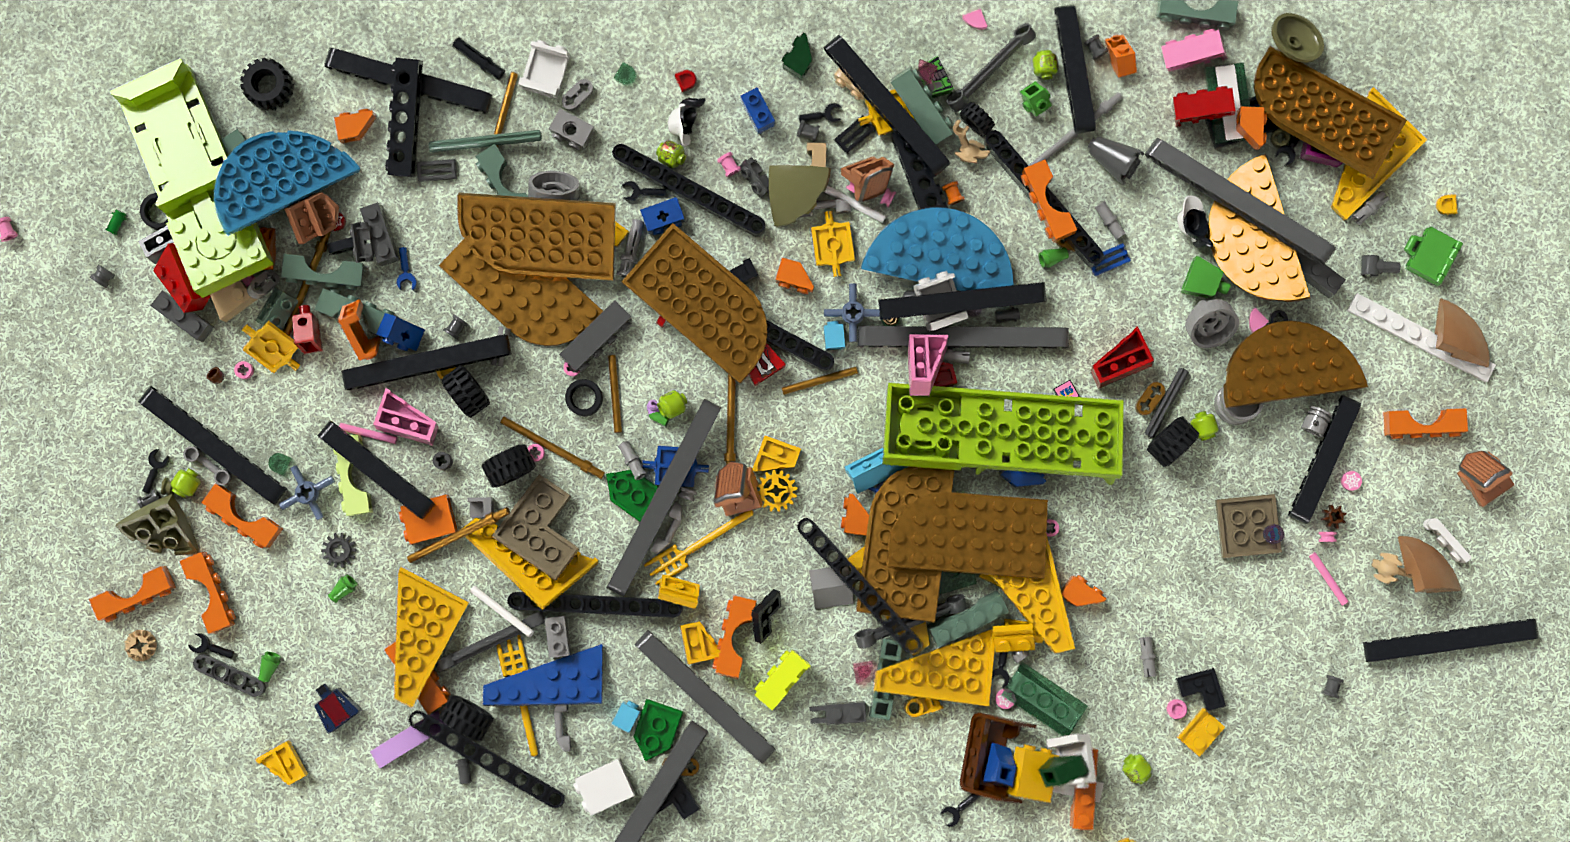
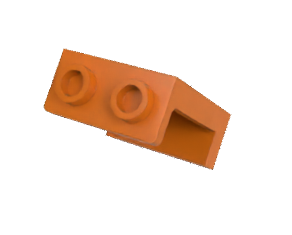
(349, 321)
(437, 523)

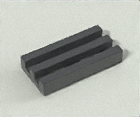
(437, 177)

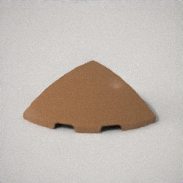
(1460, 335)
(1427, 567)

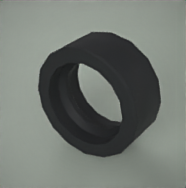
(144, 212)
(580, 383)

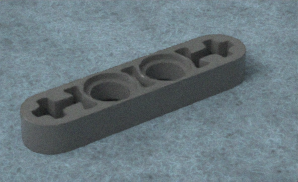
(228, 678)

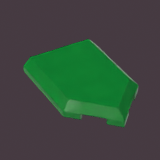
(630, 494)
(656, 728)

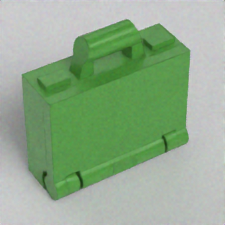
(1432, 255)

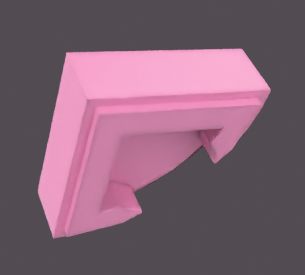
(975, 19)
(1256, 320)

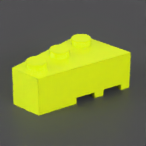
(781, 679)

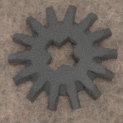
(331, 554)

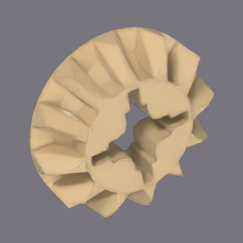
(147, 650)

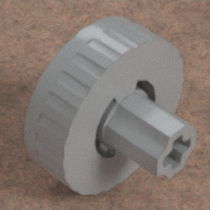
(553, 185)
(1206, 328)

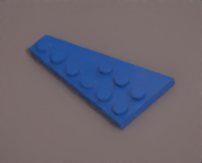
(559, 682)

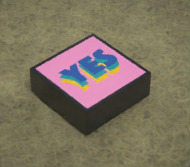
(1066, 389)

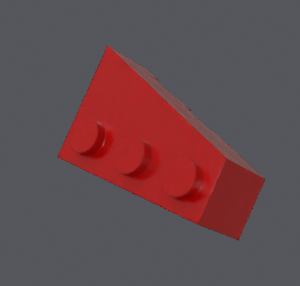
(1203, 105)
(175, 279)
(1125, 359)

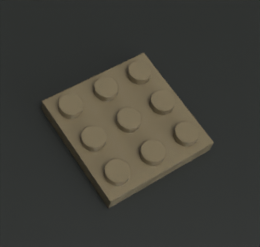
(1243, 523)

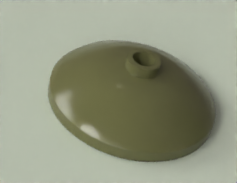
(1297, 38)

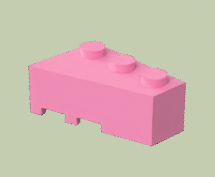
(1193, 50)
(924, 361)
(403, 420)

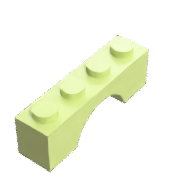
(355, 500)

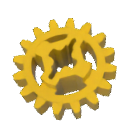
(775, 482)

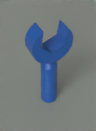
(405, 268)

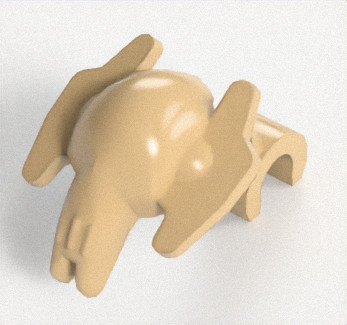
(969, 149)
(1388, 568)

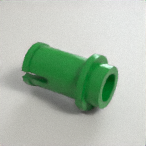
(116, 222)

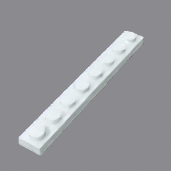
(1413, 334)

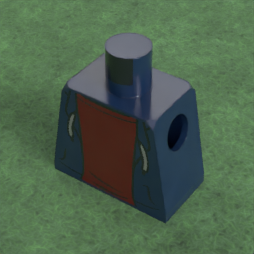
(335, 707)

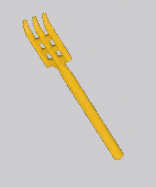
(681, 555)
(524, 709)

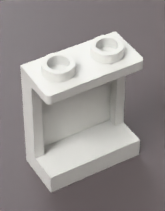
(545, 69)
(941, 284)
(1075, 745)
(604, 787)

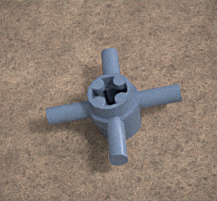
(852, 304)
(313, 495)

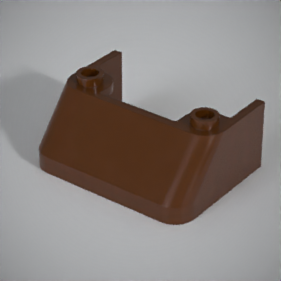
(982, 733)

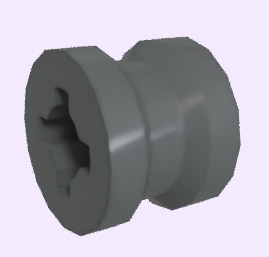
(102, 276)

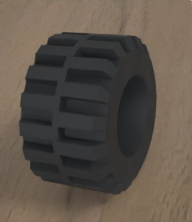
(256, 73)
(465, 391)
(1173, 441)
(508, 465)
(466, 718)

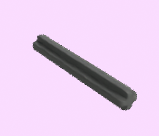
(1166, 402)

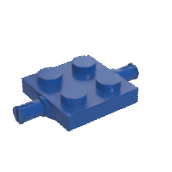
(663, 460)

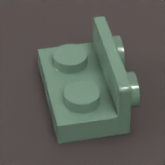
(277, 309)

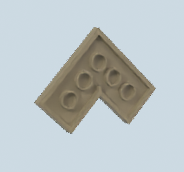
(528, 530)

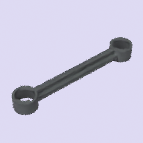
(959, 99)
(868, 637)
(488, 642)

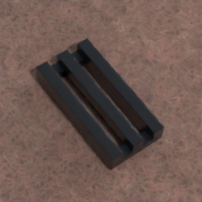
(858, 141)

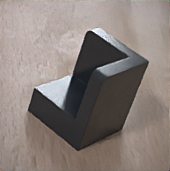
(745, 272)

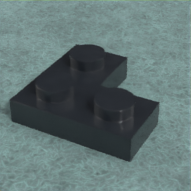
(762, 615)
(1206, 684)
(682, 800)

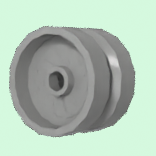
(1235, 415)

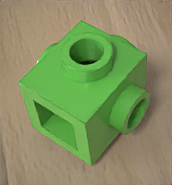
(1035, 98)

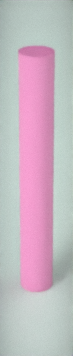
(368, 433)
(1328, 578)

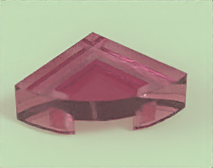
(926, 70)
(862, 670)

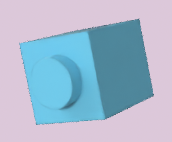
(834, 336)
(626, 716)

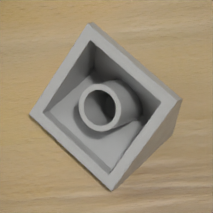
(829, 588)

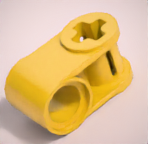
(925, 706)

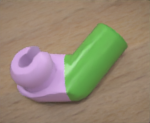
(654, 413)

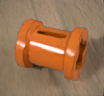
(953, 193)

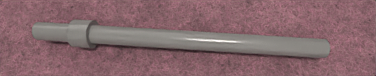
(1104, 107)

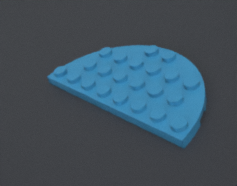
(275, 173)
(940, 241)

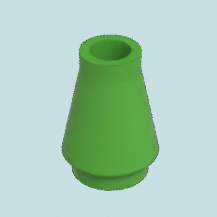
(1050, 257)
(343, 587)
(268, 665)

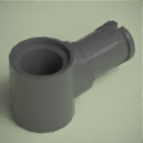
(1374, 266)

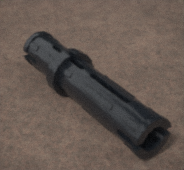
(484, 62)

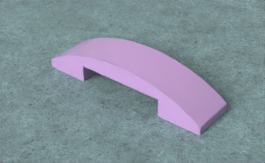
(403, 742)

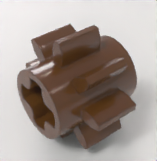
(1328, 518)

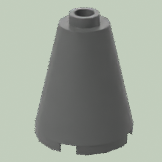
(1115, 157)

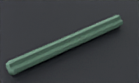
(485, 141)

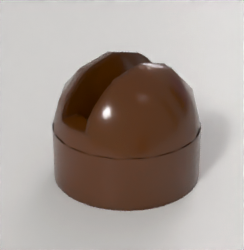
(215, 375)

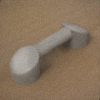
(841, 206)
(194, 454)
(661, 544)
(563, 741)

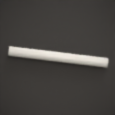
(855, 204)
(502, 611)

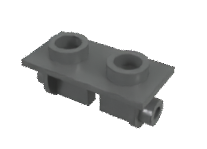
(750, 170)
(360, 233)

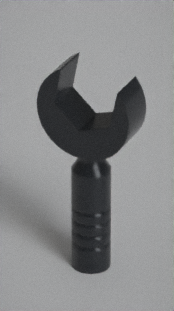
(819, 115)
(1289, 150)
(645, 191)
(153, 472)
(205, 644)
(1000, 671)
(961, 807)

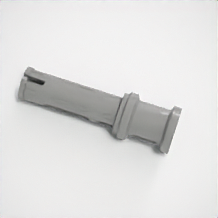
(637, 226)

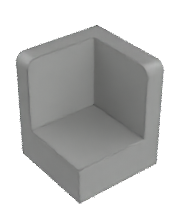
(481, 506)

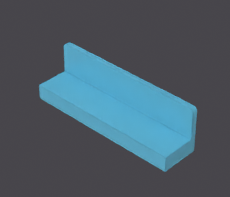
(870, 471)

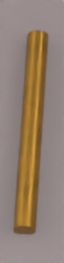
(506, 103)
(819, 380)
(614, 393)

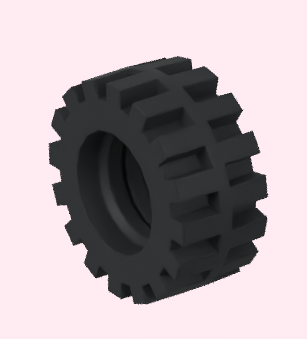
(977, 119)

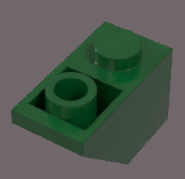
(799, 59)
(1062, 770)

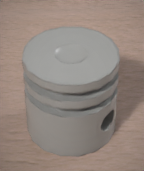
(1320, 418)

